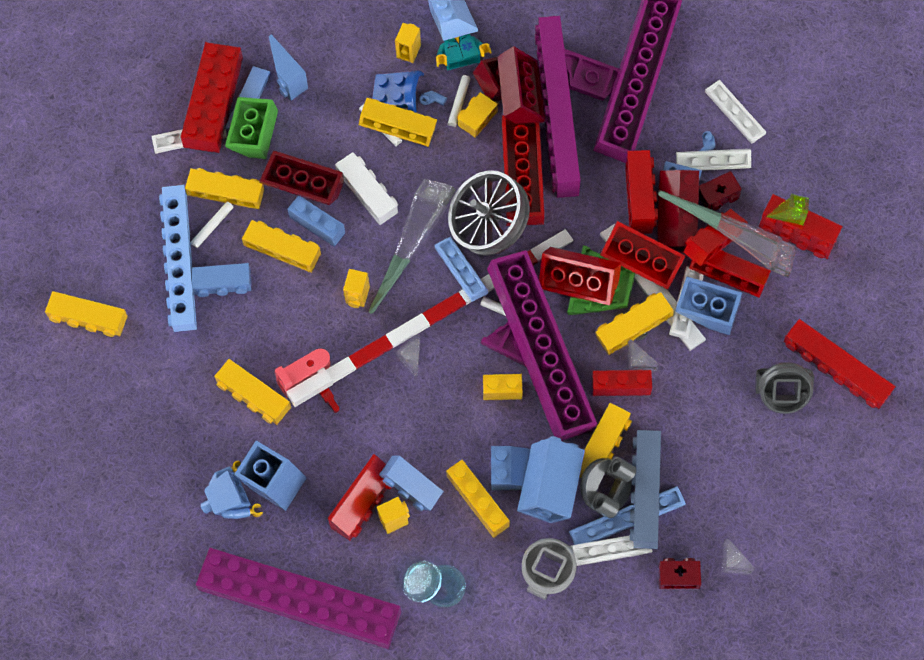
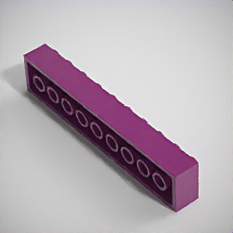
(637, 78)
(557, 107)
(541, 346)
(299, 598)

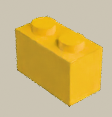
(408, 42)
(477, 114)
(356, 288)
(502, 387)
(393, 514)

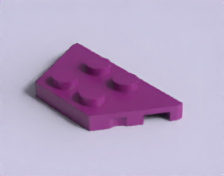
(590, 75)
(503, 342)

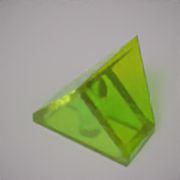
(792, 210)

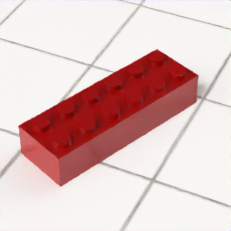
(212, 97)
(524, 165)

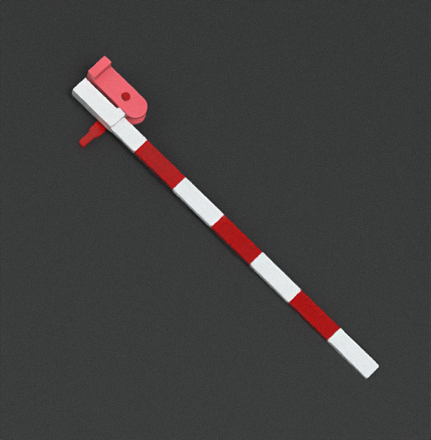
(313, 372)

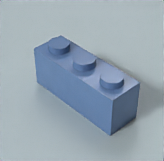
(316, 221)
(221, 279)
(410, 483)

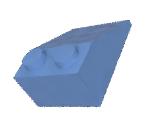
(290, 74)
(709, 305)
(508, 467)

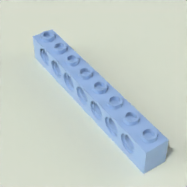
(177, 196)

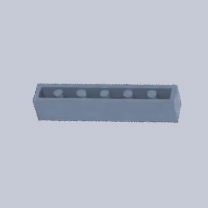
(646, 489)

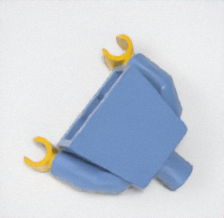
(228, 496)

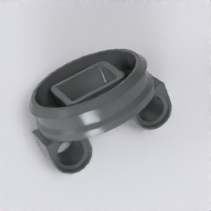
(785, 372)
(619, 493)

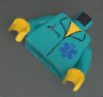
(461, 52)

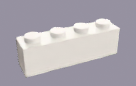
(367, 189)

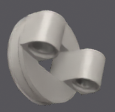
(539, 583)

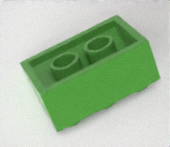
(252, 127)

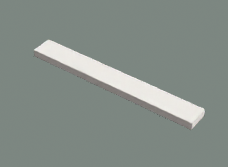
(695, 337)

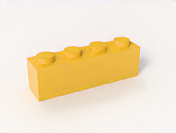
(397, 122)
(224, 188)
(281, 245)
(86, 313)
(634, 323)
(252, 391)
(606, 435)
(477, 498)

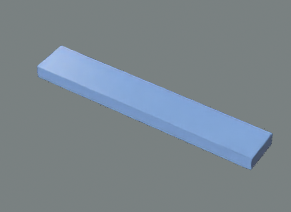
(606, 527)

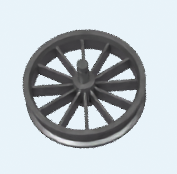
(488, 213)

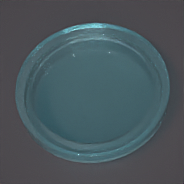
(421, 581)
(454, 584)

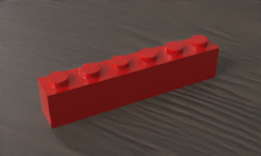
(839, 364)

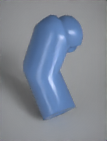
(431, 97)
(708, 141)

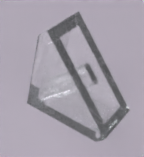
(410, 354)
(639, 359)
(734, 561)

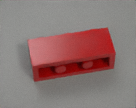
(621, 383)

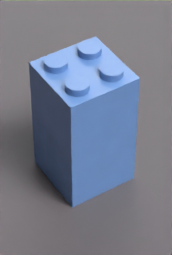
(270, 475)
(551, 480)

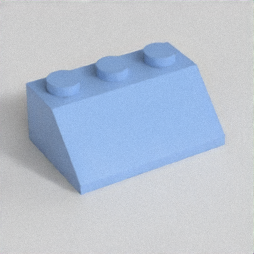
(452, 18)

